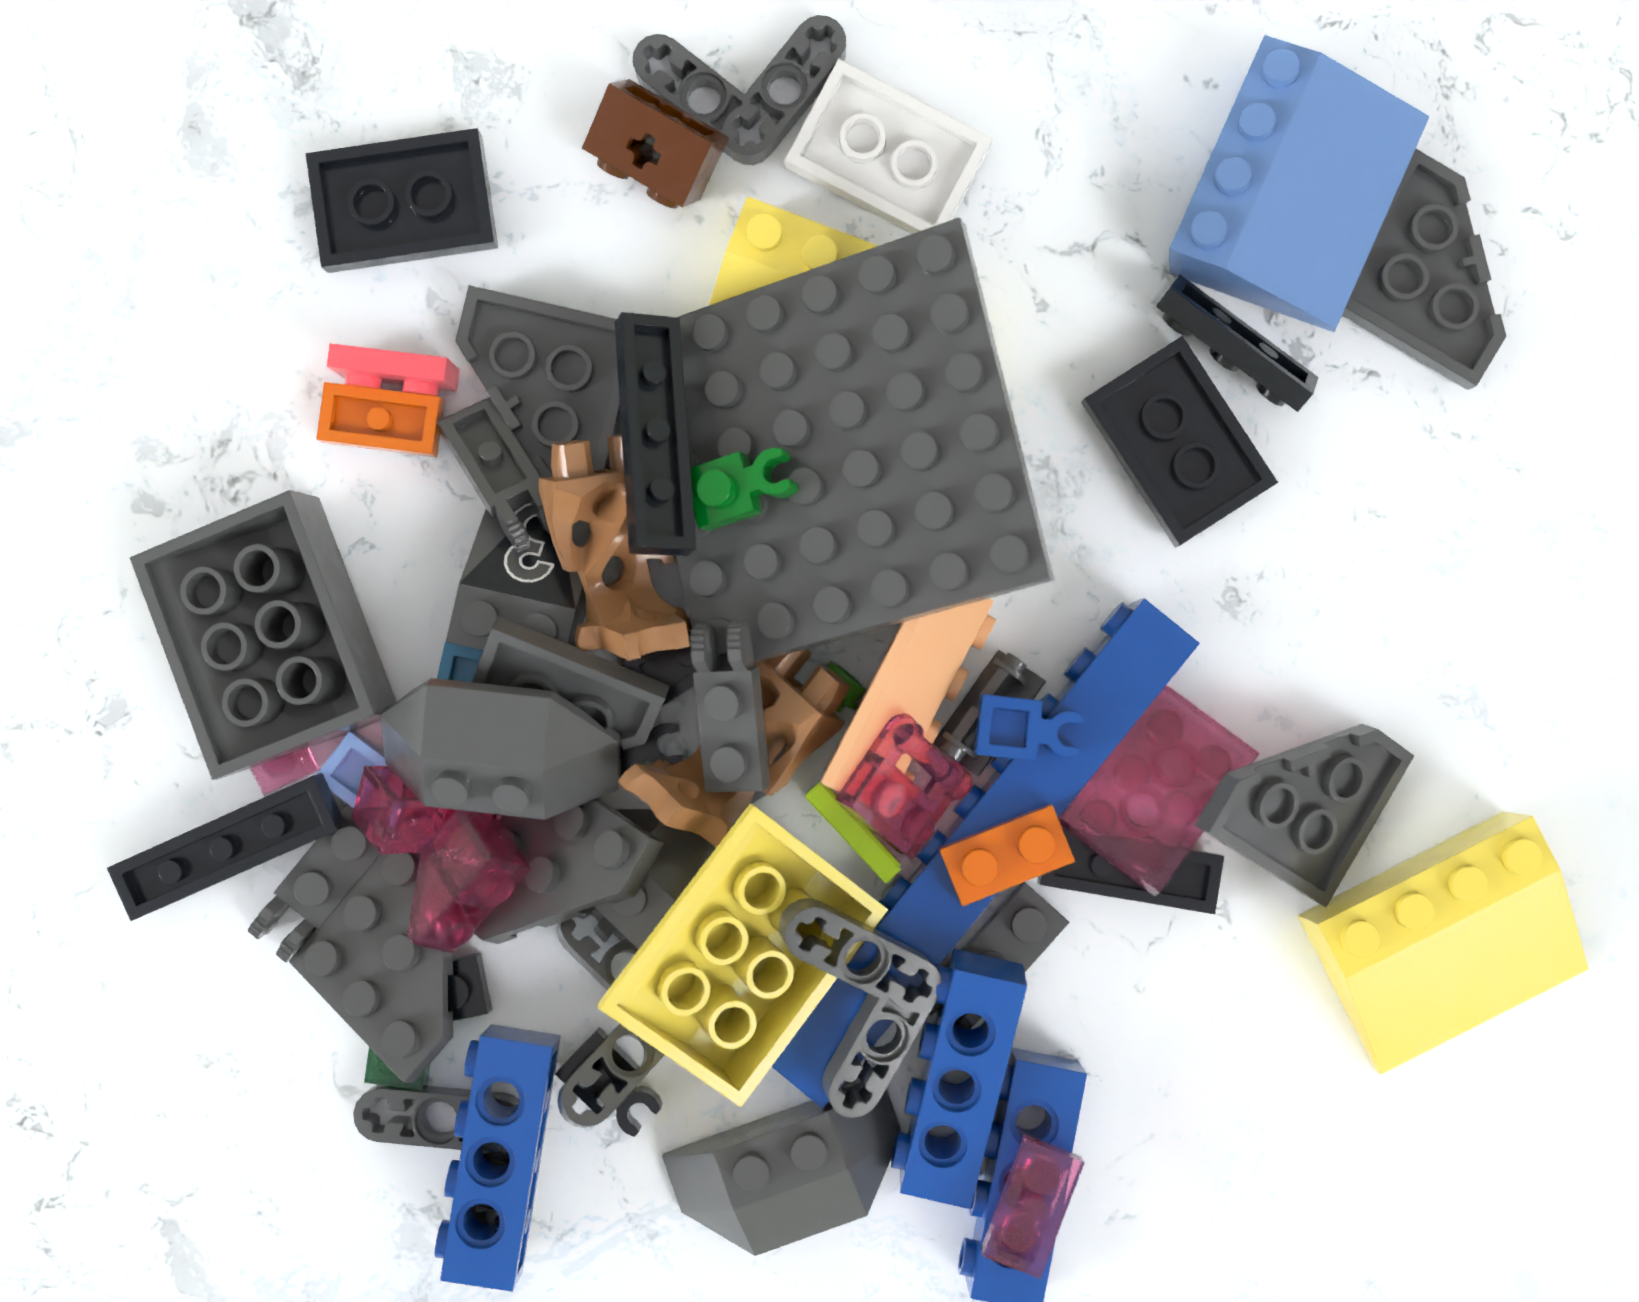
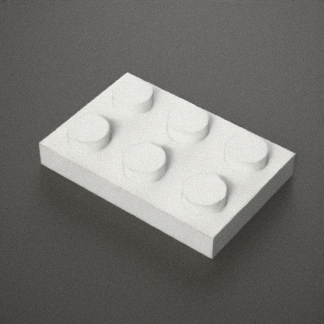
(886, 150)

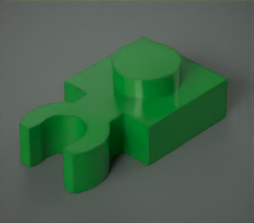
(730, 487)

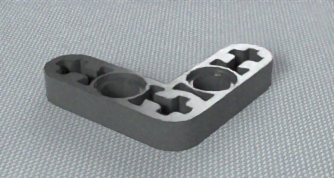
(739, 108)
(884, 999)
(584, 1075)
(422, 1134)

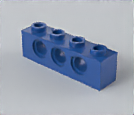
(1029, 1080)
(950, 1166)
(496, 1253)

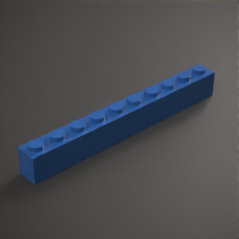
(1111, 693)

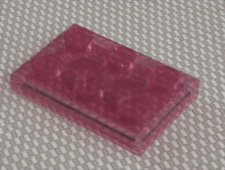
(1154, 788)

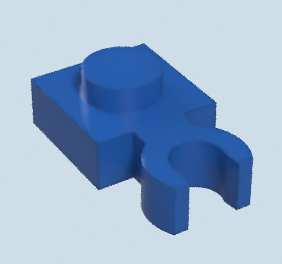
(1015, 728)

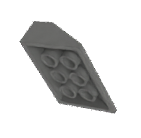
(263, 633)

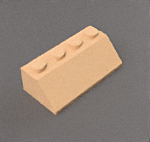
(912, 679)

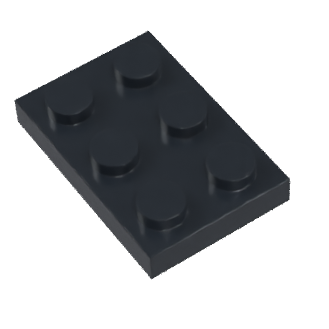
(401, 200)
(1179, 442)

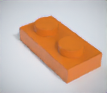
(380, 419)
(1006, 854)

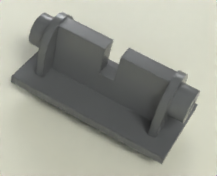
(1002, 677)

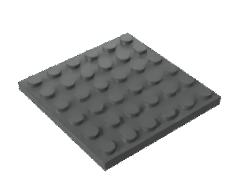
(894, 432)

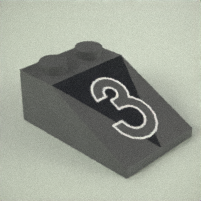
(517, 586)

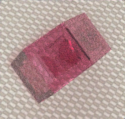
(393, 815)
(462, 879)

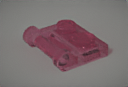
(892, 802)

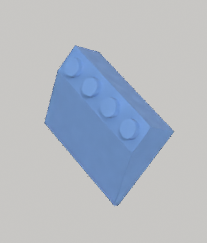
(1296, 185)

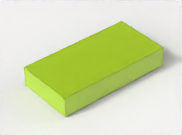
(854, 832)

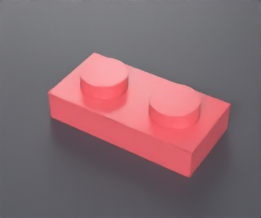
(375, 366)

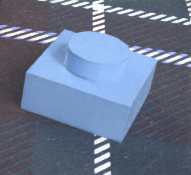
(346, 765)

